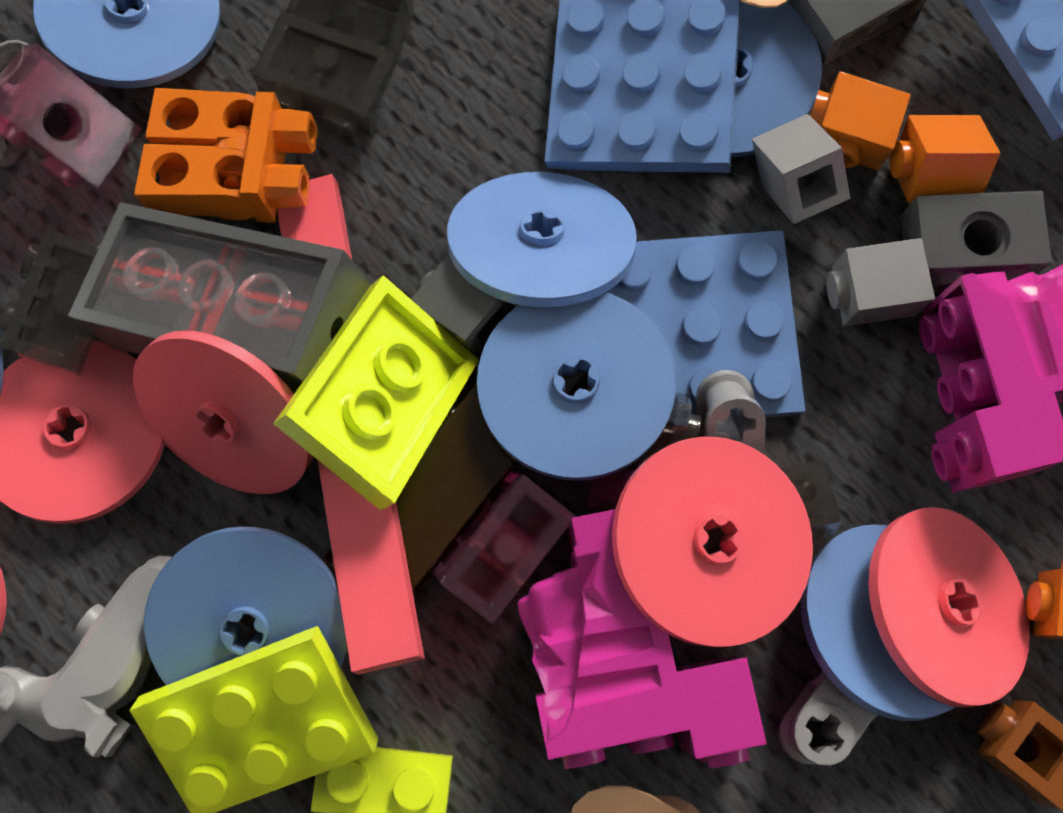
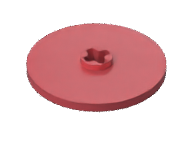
(219, 411)
(104, 462)
(662, 535)
(957, 653)

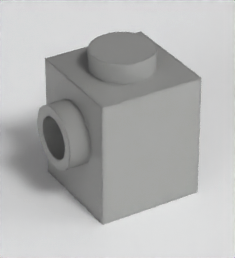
(801, 168)
(880, 282)

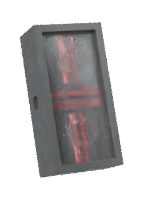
(218, 279)

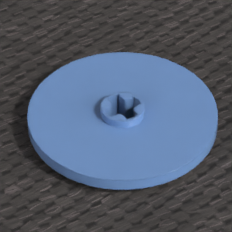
(128, 48)
(777, 73)
(541, 239)
(586, 432)
(233, 574)
(845, 635)

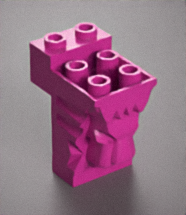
(999, 376)
(615, 673)

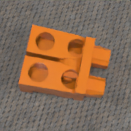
(224, 155)

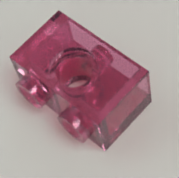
(96, 130)
(503, 545)

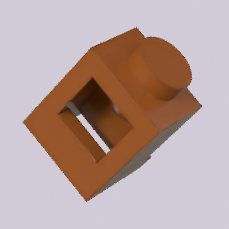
(1005, 731)

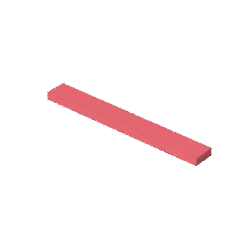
(364, 541)

